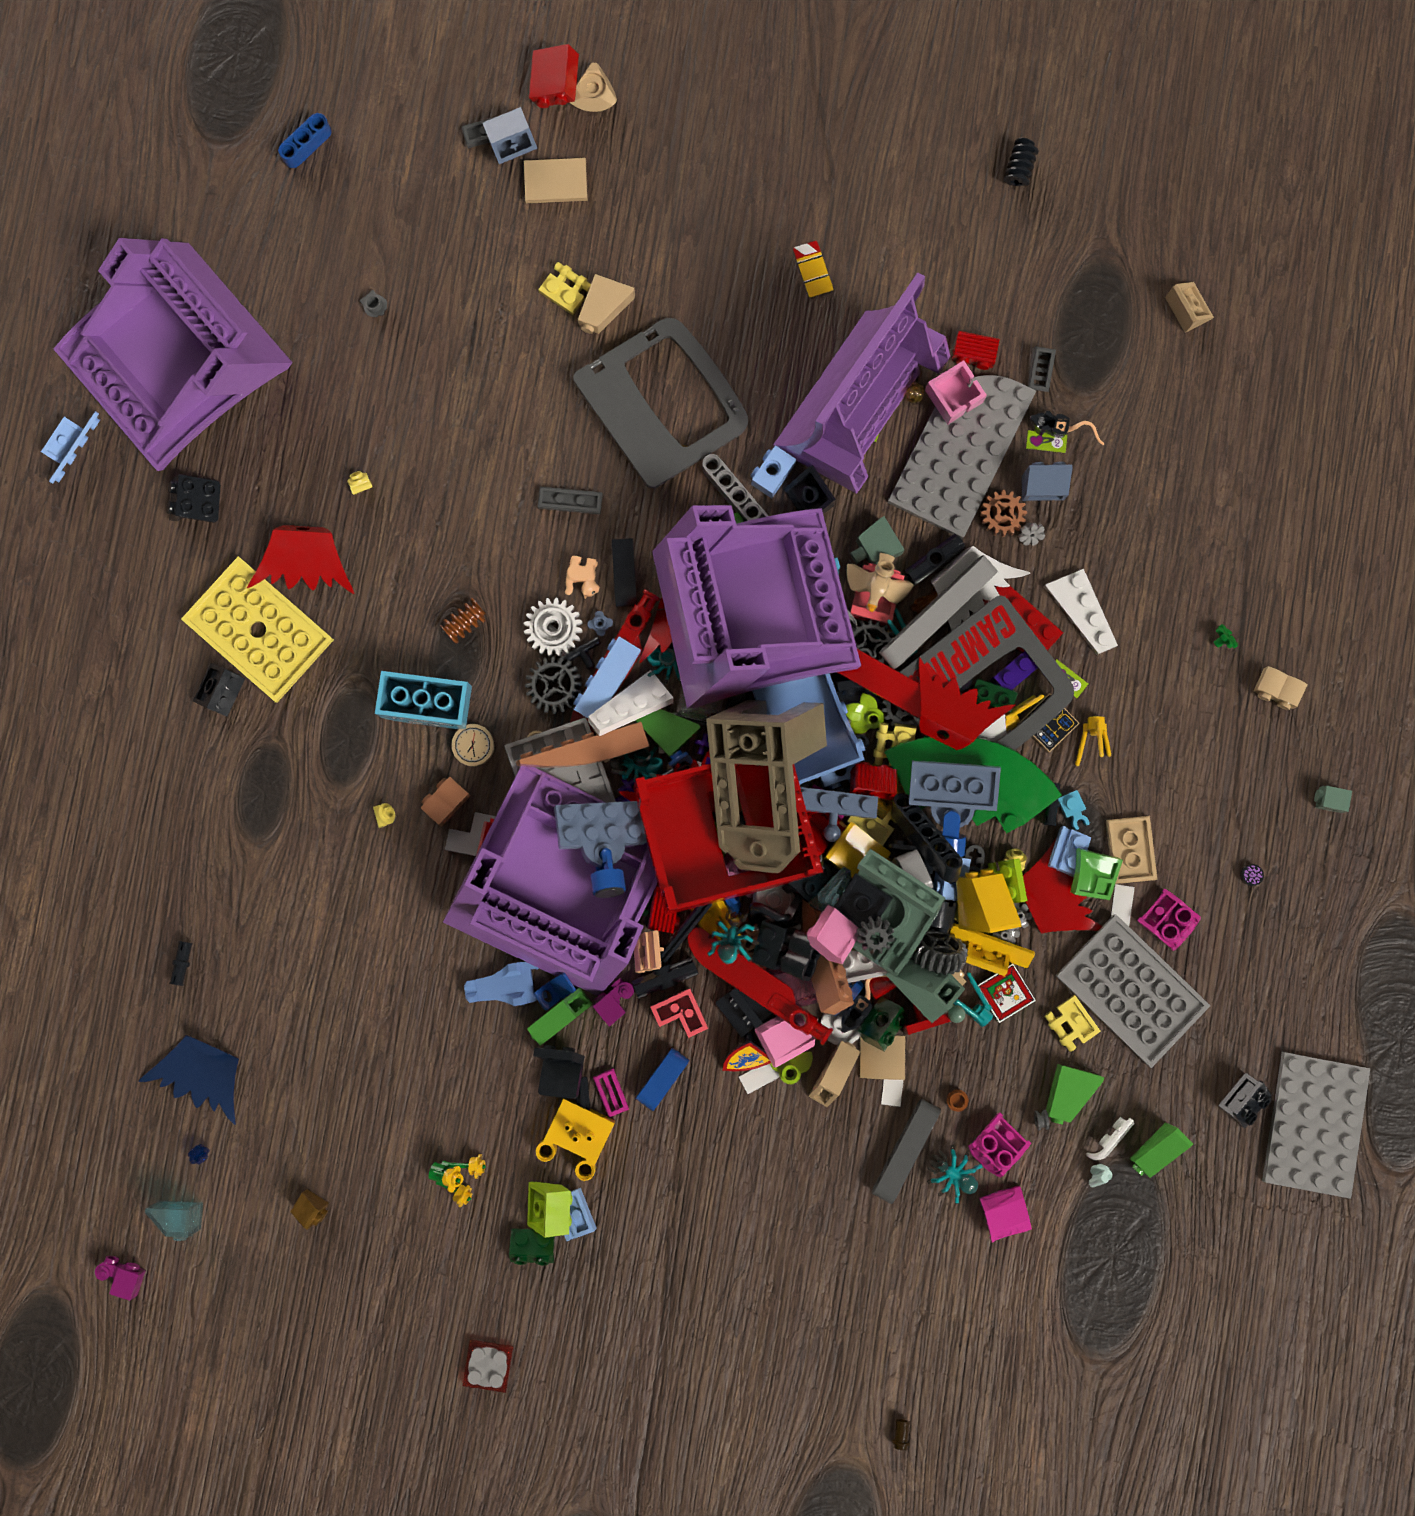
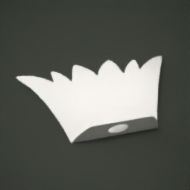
(987, 592)

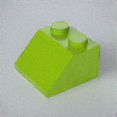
(549, 1209)

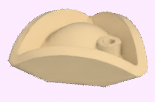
(594, 90)

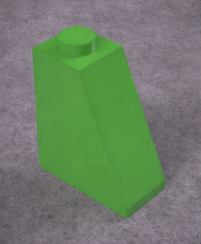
(668, 730)
(559, 1016)
(1070, 1092)
(1160, 1150)

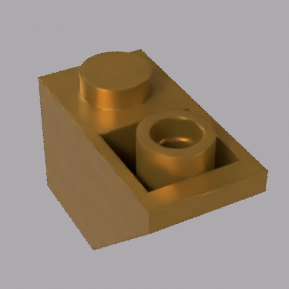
(309, 1209)

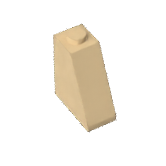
(603, 303)
(835, 1074)

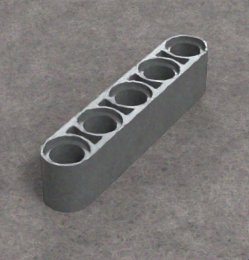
(906, 1151)

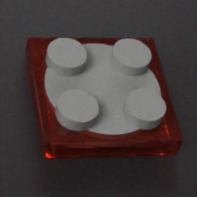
(488, 1366)

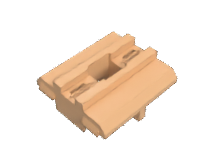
(647, 952)

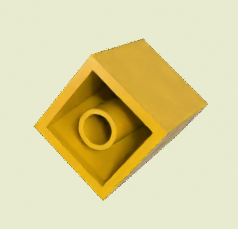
(852, 848)
(985, 902)

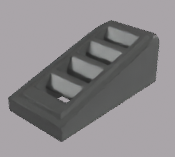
(1033, 368)

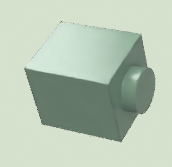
(1333, 799)

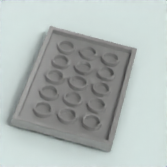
(1132, 990)
(1316, 1125)

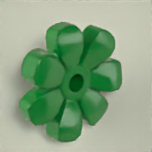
(1225, 637)

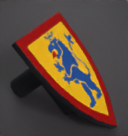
(746, 1057)

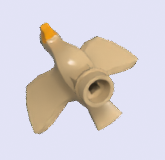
(878, 582)

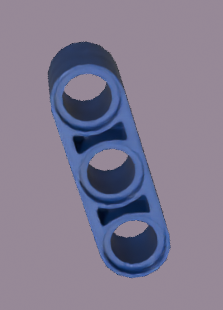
(305, 131)
(662, 1079)

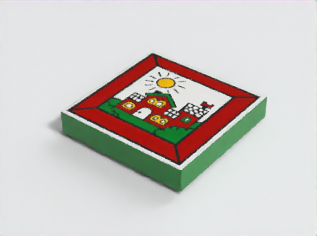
(1006, 993)

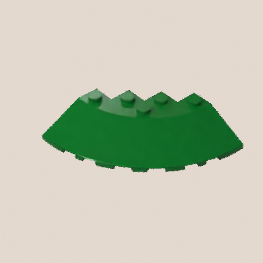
(1022, 785)

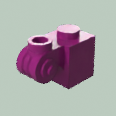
(609, 1005)
(126, 1277)

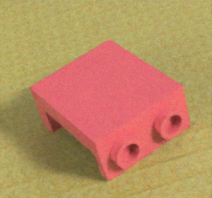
(884, 608)

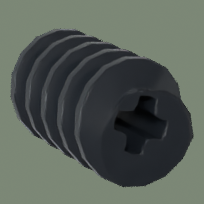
(1021, 162)

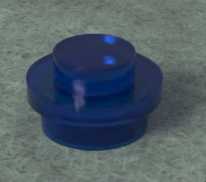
(198, 1154)

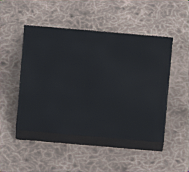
(810, 492)

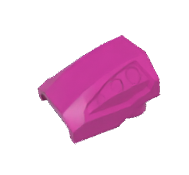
(1170, 920)
(998, 1146)
(1005, 1213)

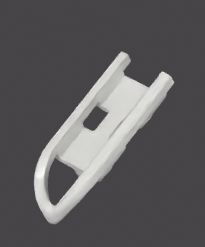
(1110, 1142)

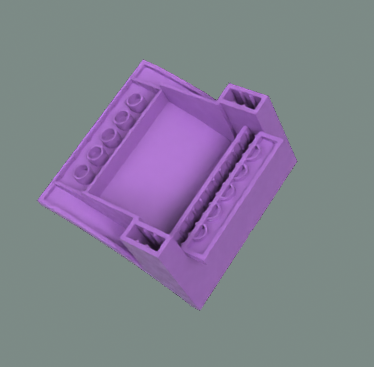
(167, 347)
(863, 389)
(752, 602)
(541, 898)

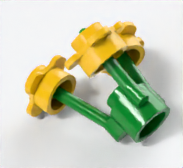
(452, 1178)

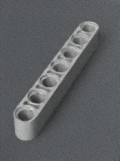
(938, 612)

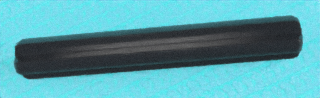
(683, 931)

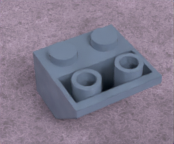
(509, 135)
(1046, 482)

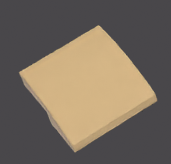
(881, 1064)

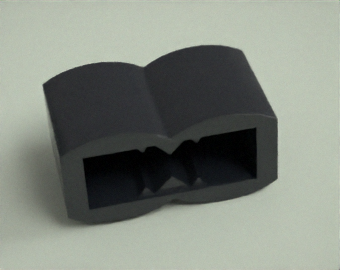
(801, 957)

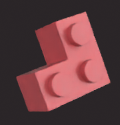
(682, 1006)

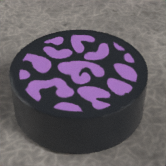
(1252, 875)

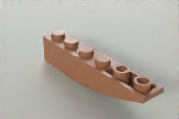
(589, 749)
(829, 977)

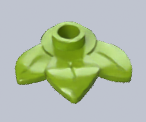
(861, 712)
(799, 1064)

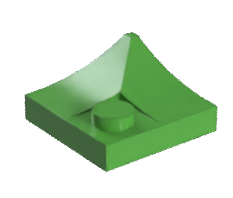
(1095, 874)

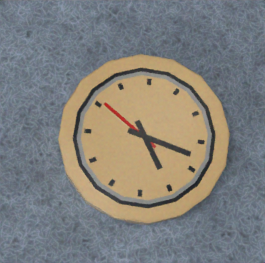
(473, 745)

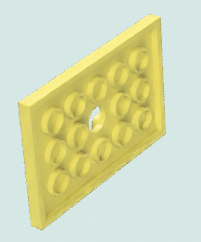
(225, 622)

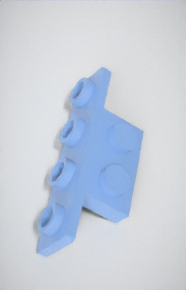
(65, 441)

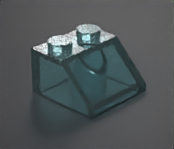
(176, 1218)

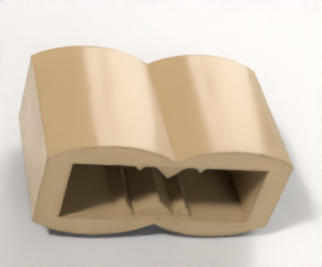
(1280, 687)

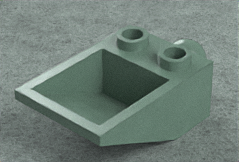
(930, 991)

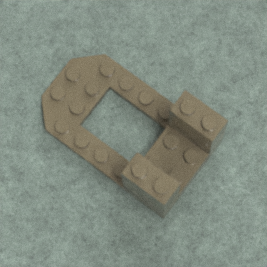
(777, 741)

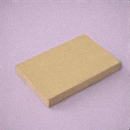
(555, 180)
(1133, 843)

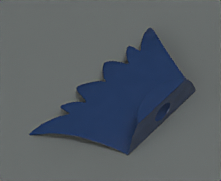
(201, 1070)

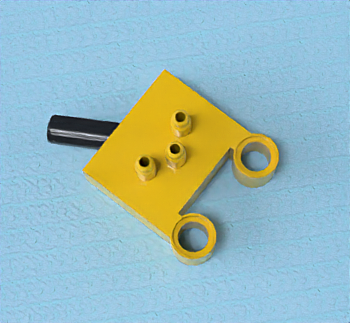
(578, 1130)

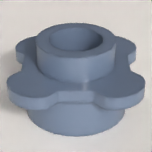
(600, 629)

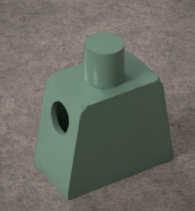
(876, 540)

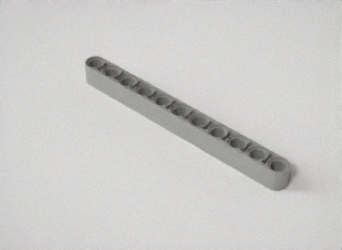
(734, 488)

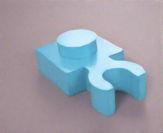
(1072, 805)

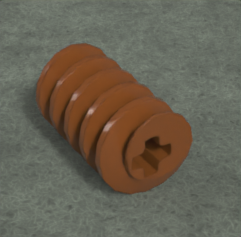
(463, 621)

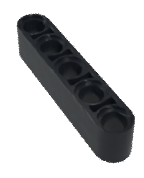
(926, 838)

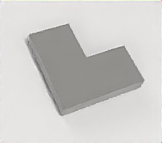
(467, 842)

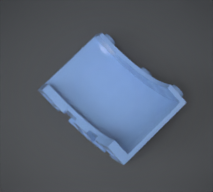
(842, 745)

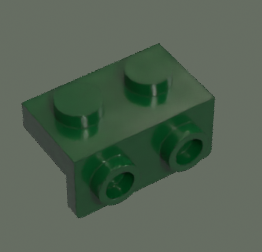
(996, 694)
(531, 1247)

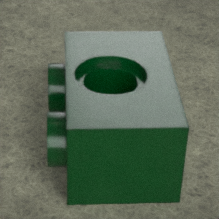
(883, 1012)

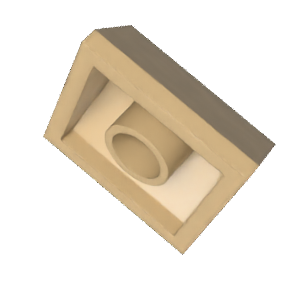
(1188, 306)

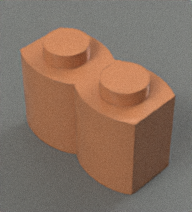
(444, 801)

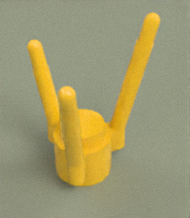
(1012, 718)
(1097, 727)

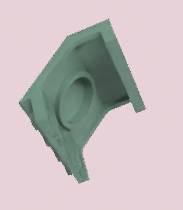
(909, 912)

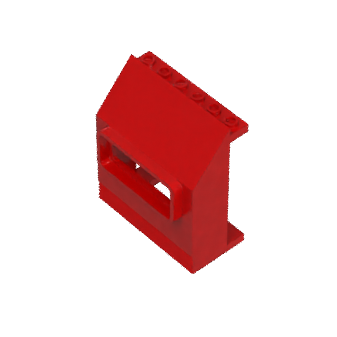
(687, 844)

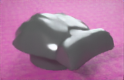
(374, 304)

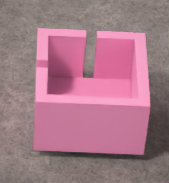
(952, 394)

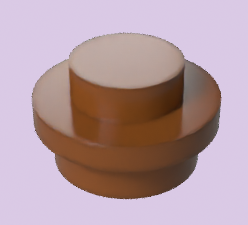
(957, 1100)

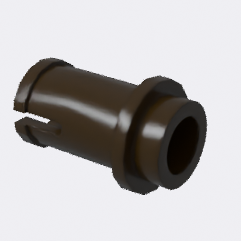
(901, 1434)

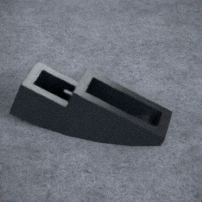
(624, 572)

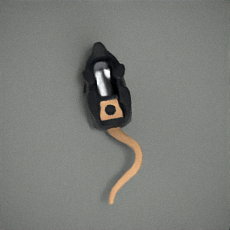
(1057, 425)
(858, 1011)

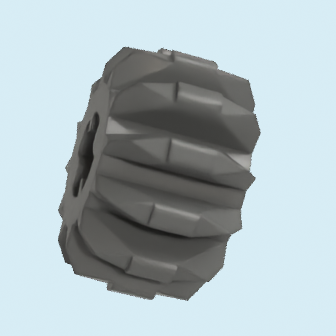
(880, 941)

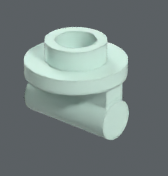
(1101, 1175)

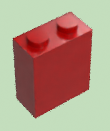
(554, 76)

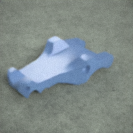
(509, 985)

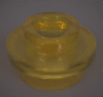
(915, 392)

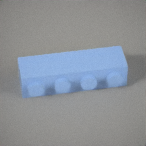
(608, 678)

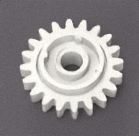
(550, 614)

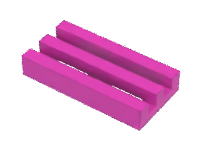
(604, 1075)

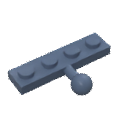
(839, 804)

